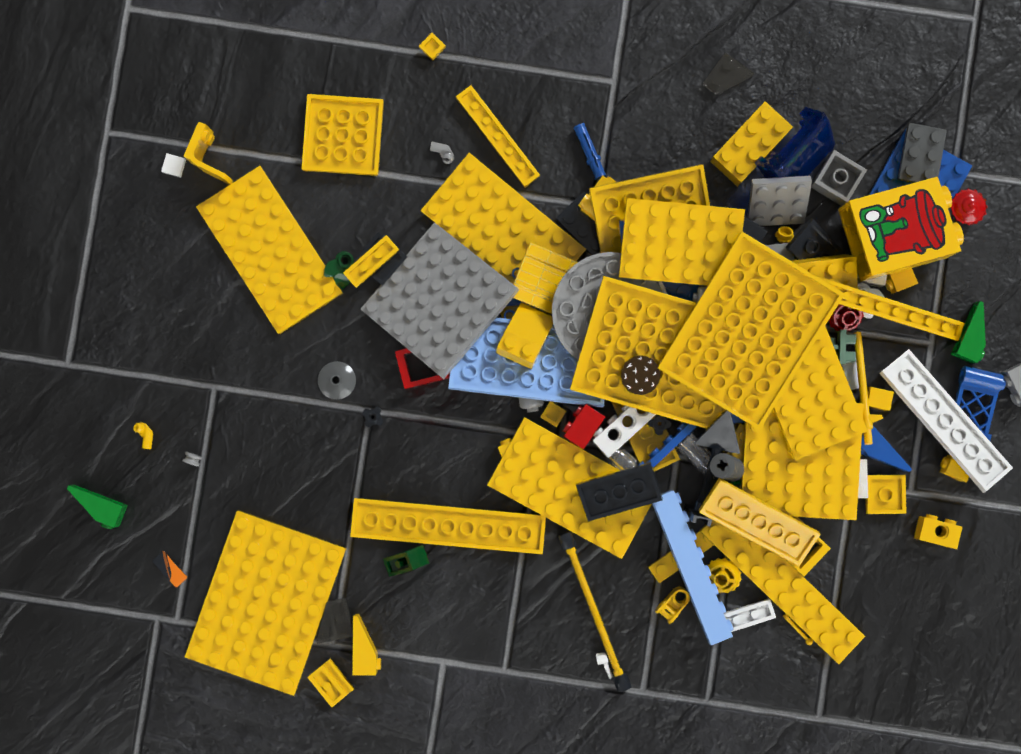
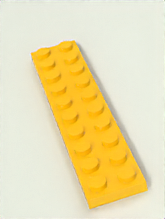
(448, 526)
(788, 591)

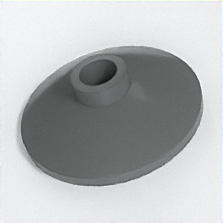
(346, 383)

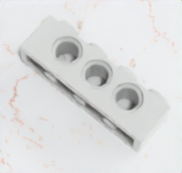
(609, 446)

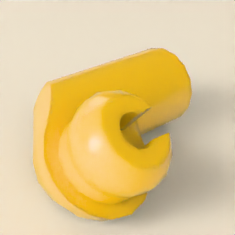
(146, 433)

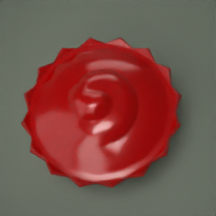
(968, 206)
(845, 318)

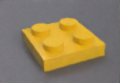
(886, 494)

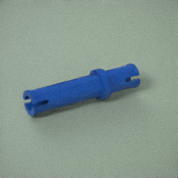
(590, 152)

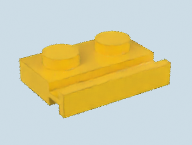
(330, 682)

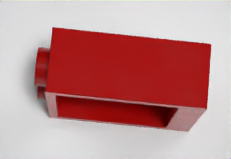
(404, 371)

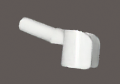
(602, 659)

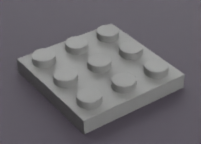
(779, 200)

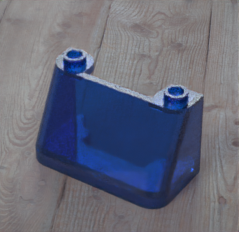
(804, 150)

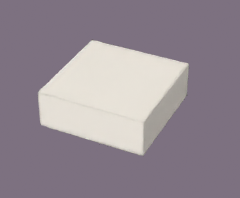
(173, 165)

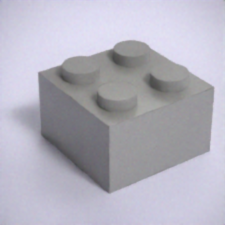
(838, 178)

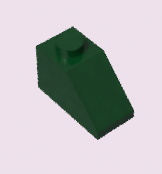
(406, 561)

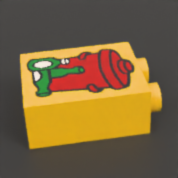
(901, 228)

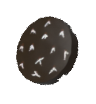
(640, 375)

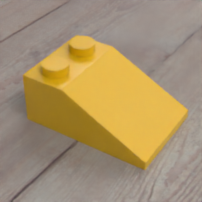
(525, 335)

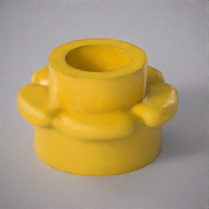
(784, 234)

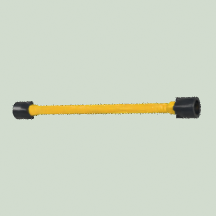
(620, 678)

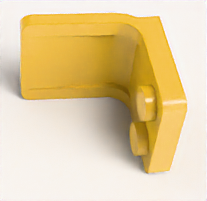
(197, 148)

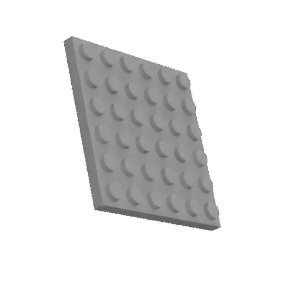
(440, 300)

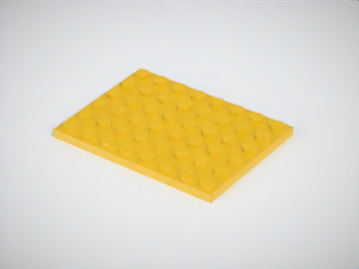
(633, 323)
(750, 330)
(265, 603)

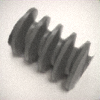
(727, 467)

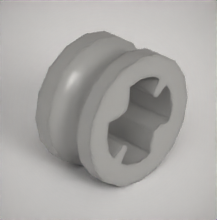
(192, 459)

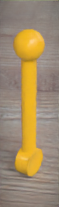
(809, 641)

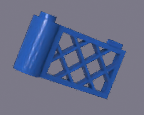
(984, 383)

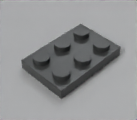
(921, 153)

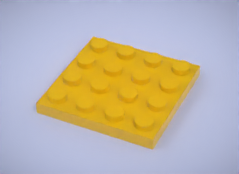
(342, 134)

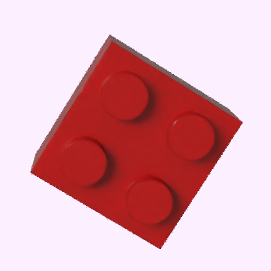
(583, 426)

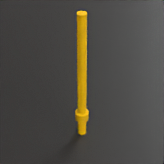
(863, 388)

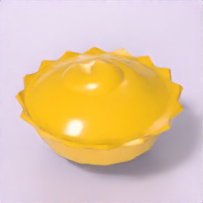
(724, 575)

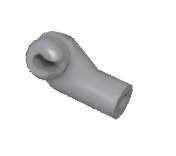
(444, 150)

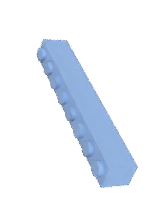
(691, 567)

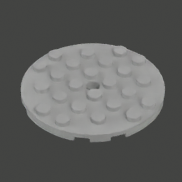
(577, 295)

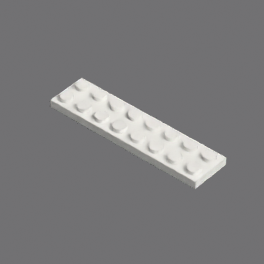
(946, 421)

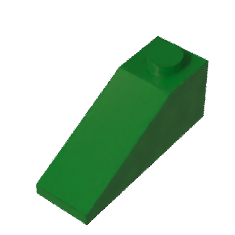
(972, 338)
(101, 508)

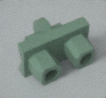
(842, 339)

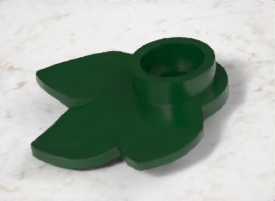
(335, 269)

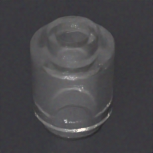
(622, 459)

